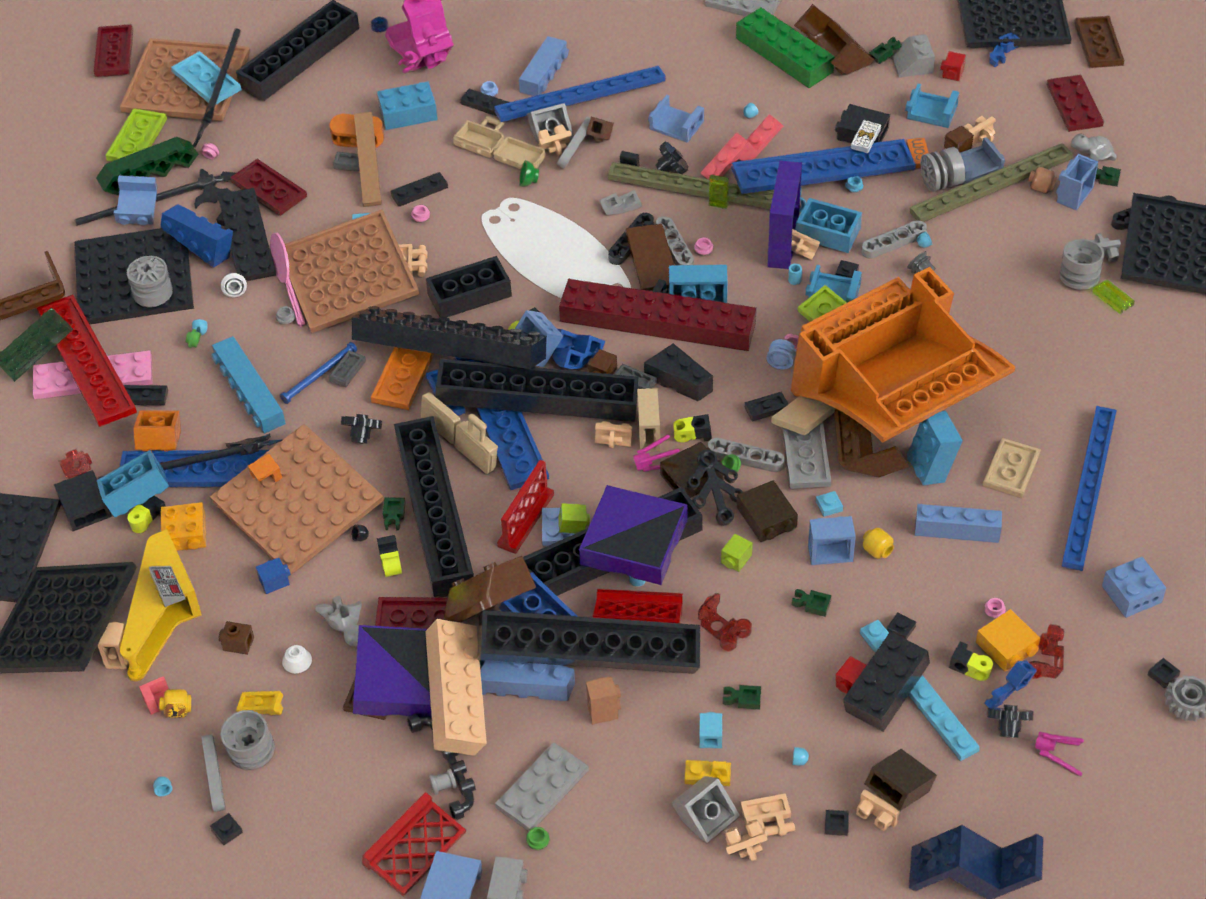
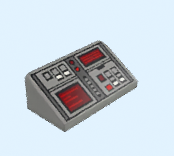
(166, 584)

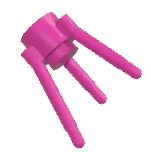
(644, 460)
(1047, 742)

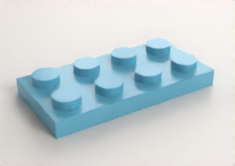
(202, 75)

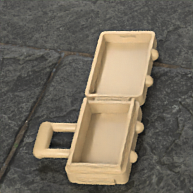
(491, 142)
(466, 437)

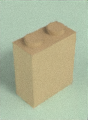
(648, 418)

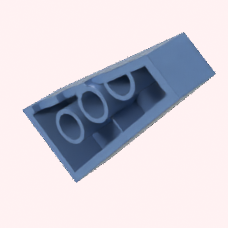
(527, 679)

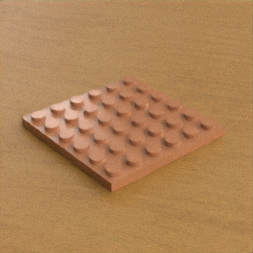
(161, 91)
(348, 270)
(304, 509)

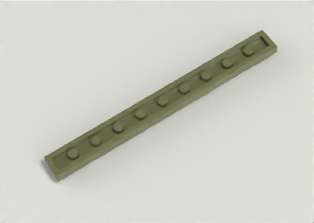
(990, 183)
(683, 184)

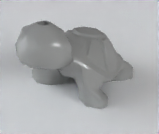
(1097, 146)
(342, 618)

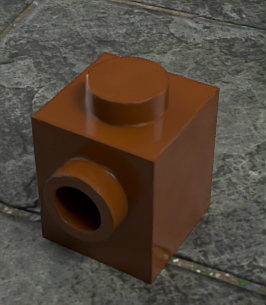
(599, 129)
(960, 139)
(603, 363)
(236, 637)

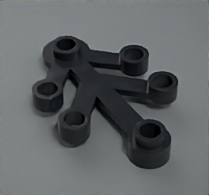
(715, 484)

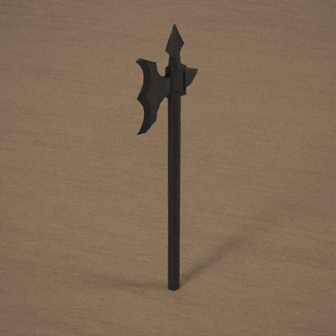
(210, 110)
(205, 182)
(245, 447)

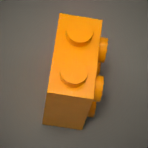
(185, 525)
(1007, 640)

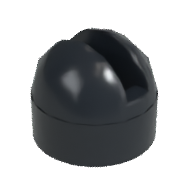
(359, 533)

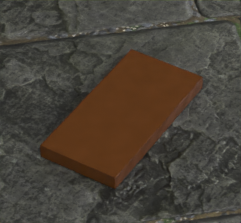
(1099, 41)
(650, 254)

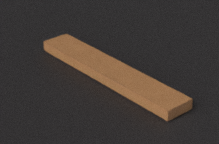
(367, 159)

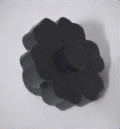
(671, 159)
(360, 427)
(1010, 719)

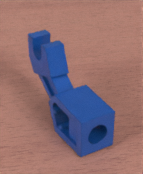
(998, 52)
(1016, 679)

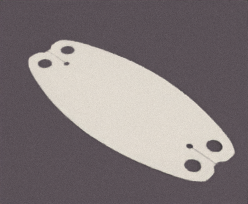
(549, 247)

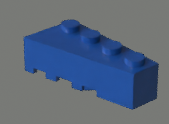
(197, 234)

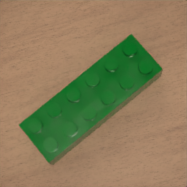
(785, 47)

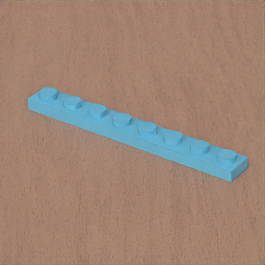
(929, 703)

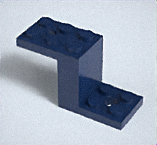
(976, 862)

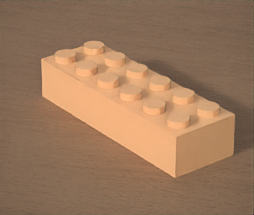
(455, 687)

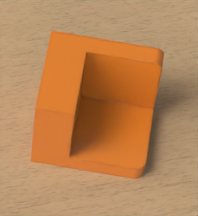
(265, 467)

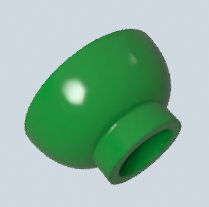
(528, 174)

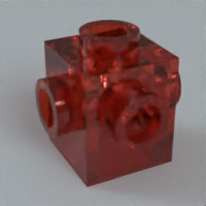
(68, 467)

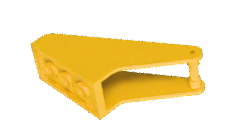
(148, 619)

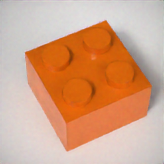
(157, 430)

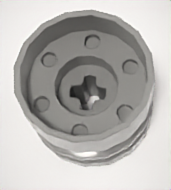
(942, 169)
(1081, 264)
(149, 281)
(247, 740)

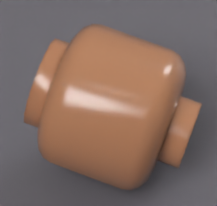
(1042, 180)

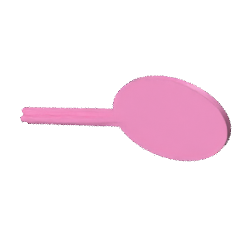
(281, 266)

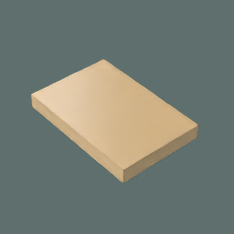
(802, 415)
(1012, 467)

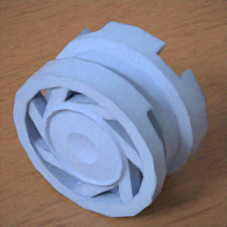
(781, 353)

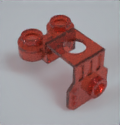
(728, 633)
(1050, 647)

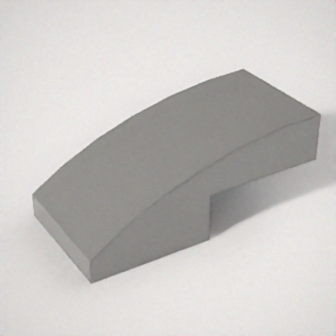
(622, 204)

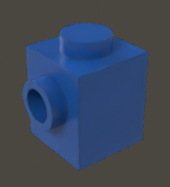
(273, 575)

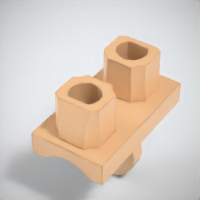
(982, 129)
(556, 142)
(803, 244)
(613, 434)
(876, 805)
(755, 835)

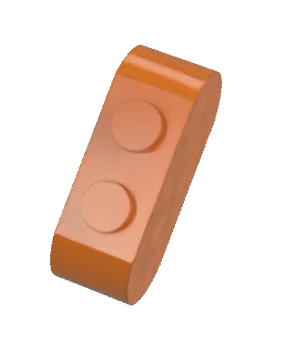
(344, 132)

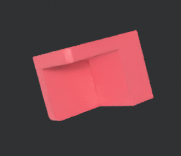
(152, 692)

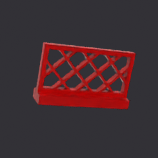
(525, 509)
(638, 605)
(395, 834)

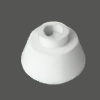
(233, 285)
(296, 659)

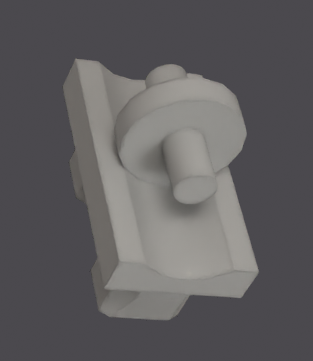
(1109, 247)

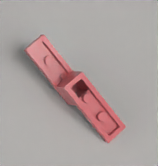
(743, 149)

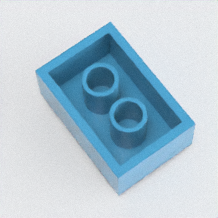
(407, 105)
(829, 224)
(699, 281)
(934, 448)
(132, 484)

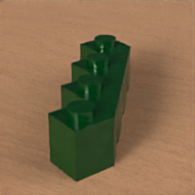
(154, 159)

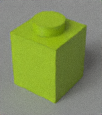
(573, 518)
(736, 552)

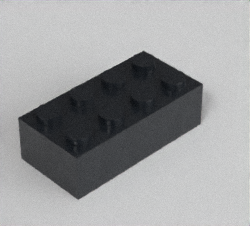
(468, 287)
(886, 681)

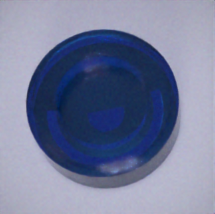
(379, 24)

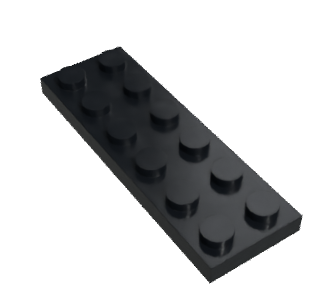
(249, 239)

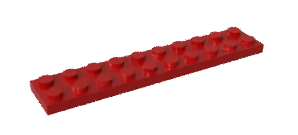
(90, 365)

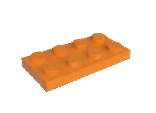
(401, 378)

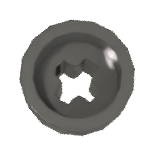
(920, 263)

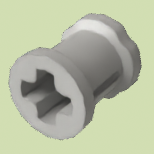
(442, 781)

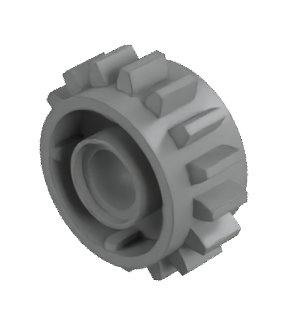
(1178, 697)

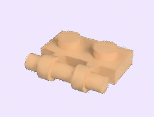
(420, 253)
(769, 809)

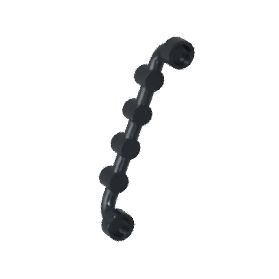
(458, 768)

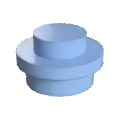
(489, 88)

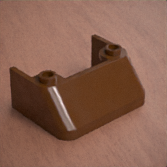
(833, 38)
(35, 296)
(856, 450)
(487, 589)

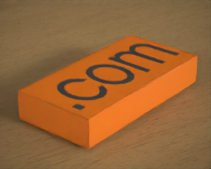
(917, 148)

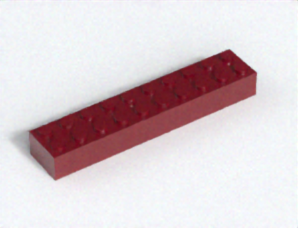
(658, 314)

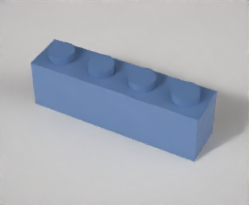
(543, 66)
(958, 523)

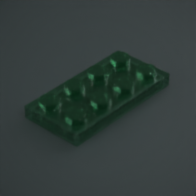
(33, 344)

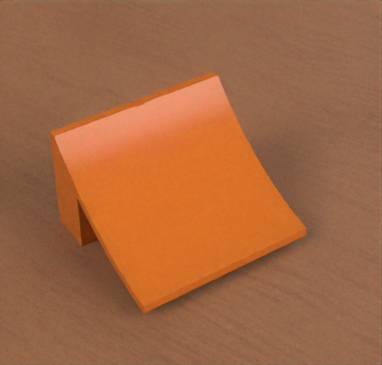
(893, 357)

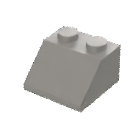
(914, 57)
(548, 119)
(706, 808)

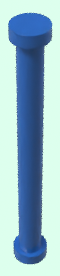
(286, 397)

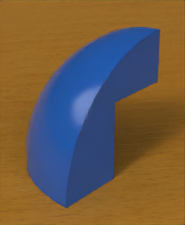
(576, 349)

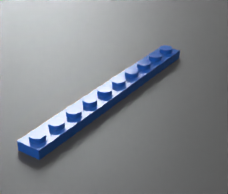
(580, 93)
(1089, 489)

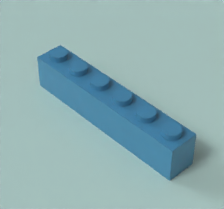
(248, 385)

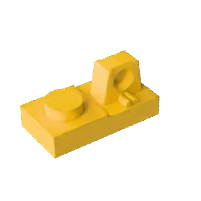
(261, 702)
(698, 769)

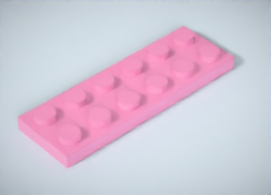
(56, 380)

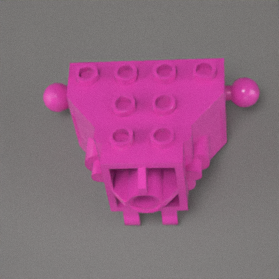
(423, 37)

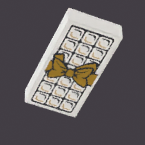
(865, 136)

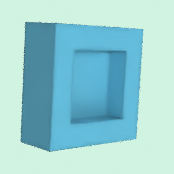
(829, 503)

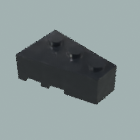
(681, 372)

